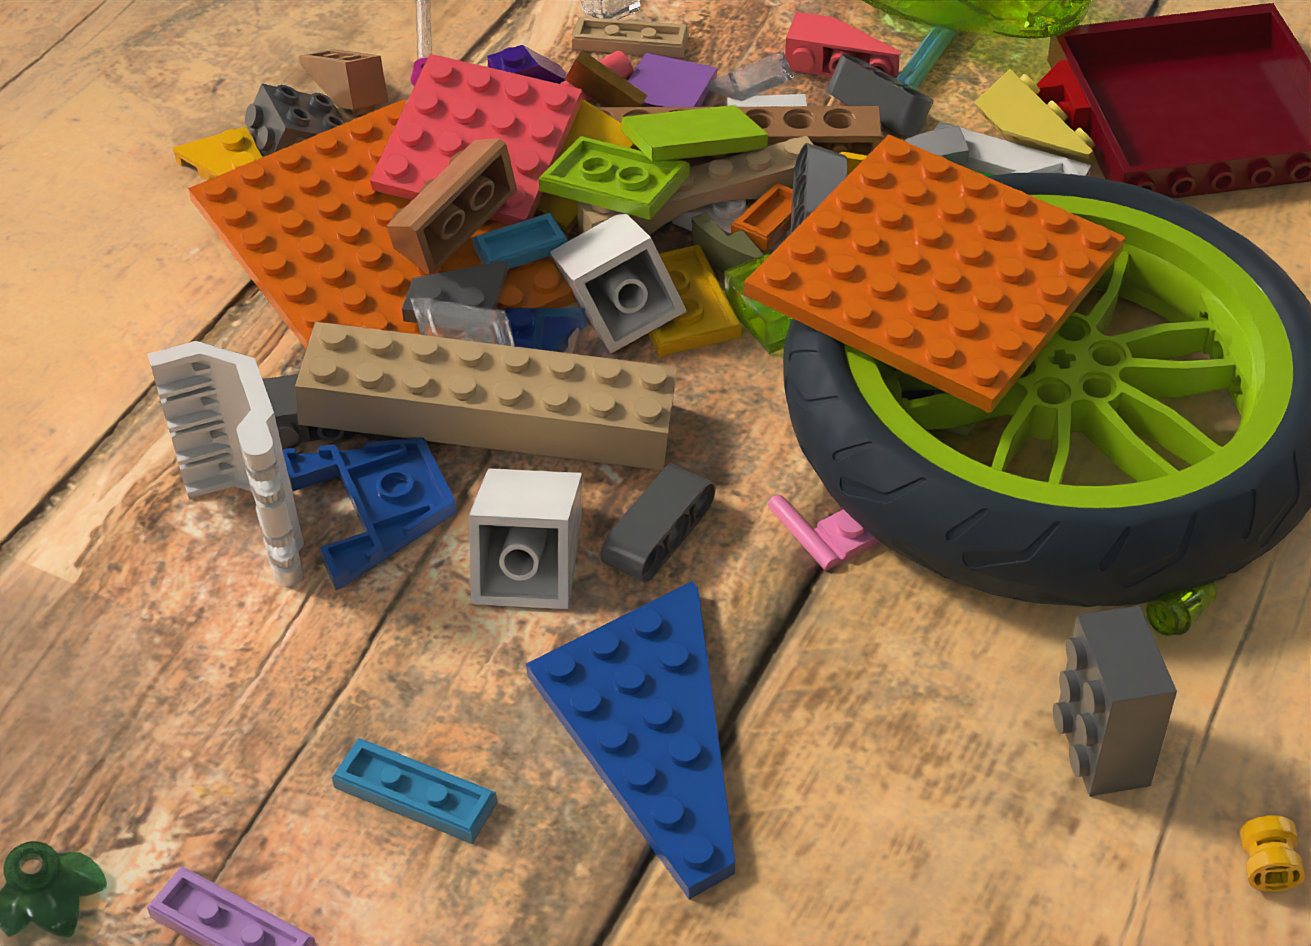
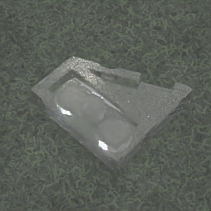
(461, 321)

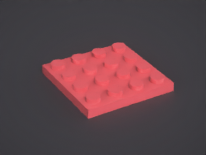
(473, 102)

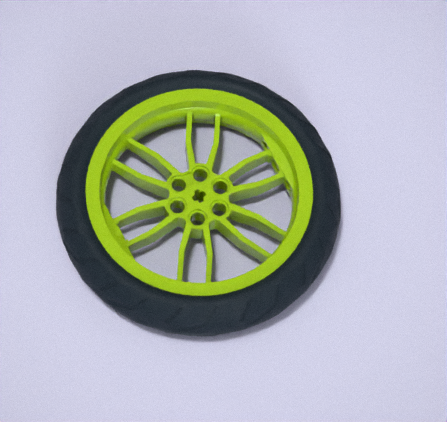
(1088, 541)

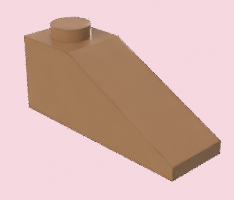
(348, 78)

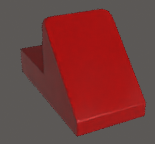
(1064, 89)

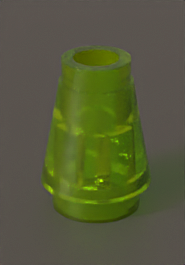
(1180, 609)

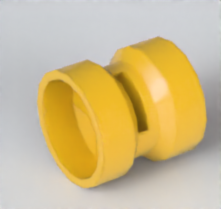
(1272, 853)

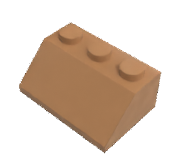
(453, 204)

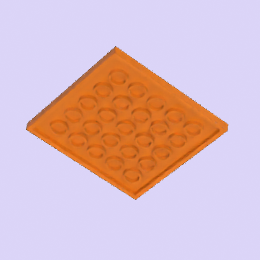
(936, 271)

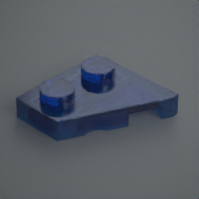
(544, 327)

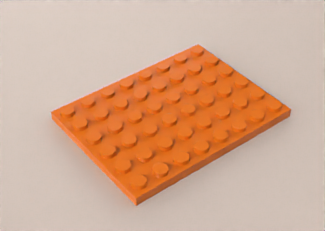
(320, 236)

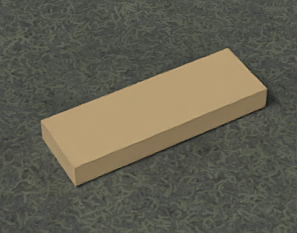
(630, 37)

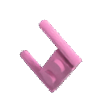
(833, 539)

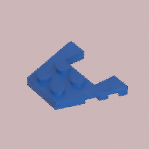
(394, 494)

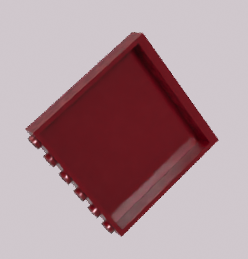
(1195, 99)

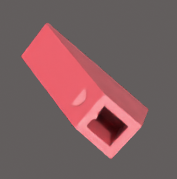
(818, 41)

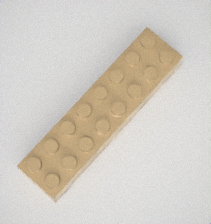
(486, 395)

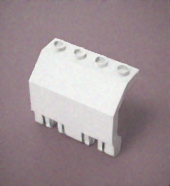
(230, 438)

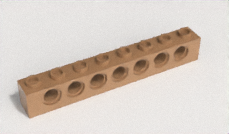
(830, 127)

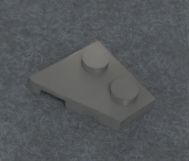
(473, 285)

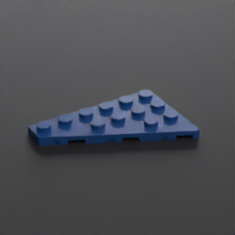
(647, 724)

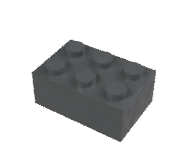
(1114, 700)

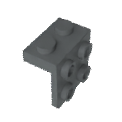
(284, 114)

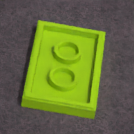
(694, 133)
(614, 177)

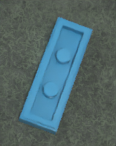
(415, 790)

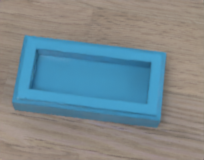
(520, 242)

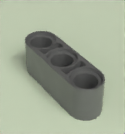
(862, 84)
(814, 178)
(658, 522)

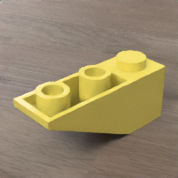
(1025, 119)

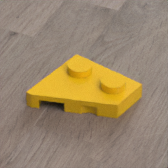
(218, 152)

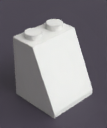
(619, 280)
(525, 538)

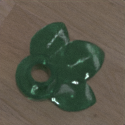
(49, 895)

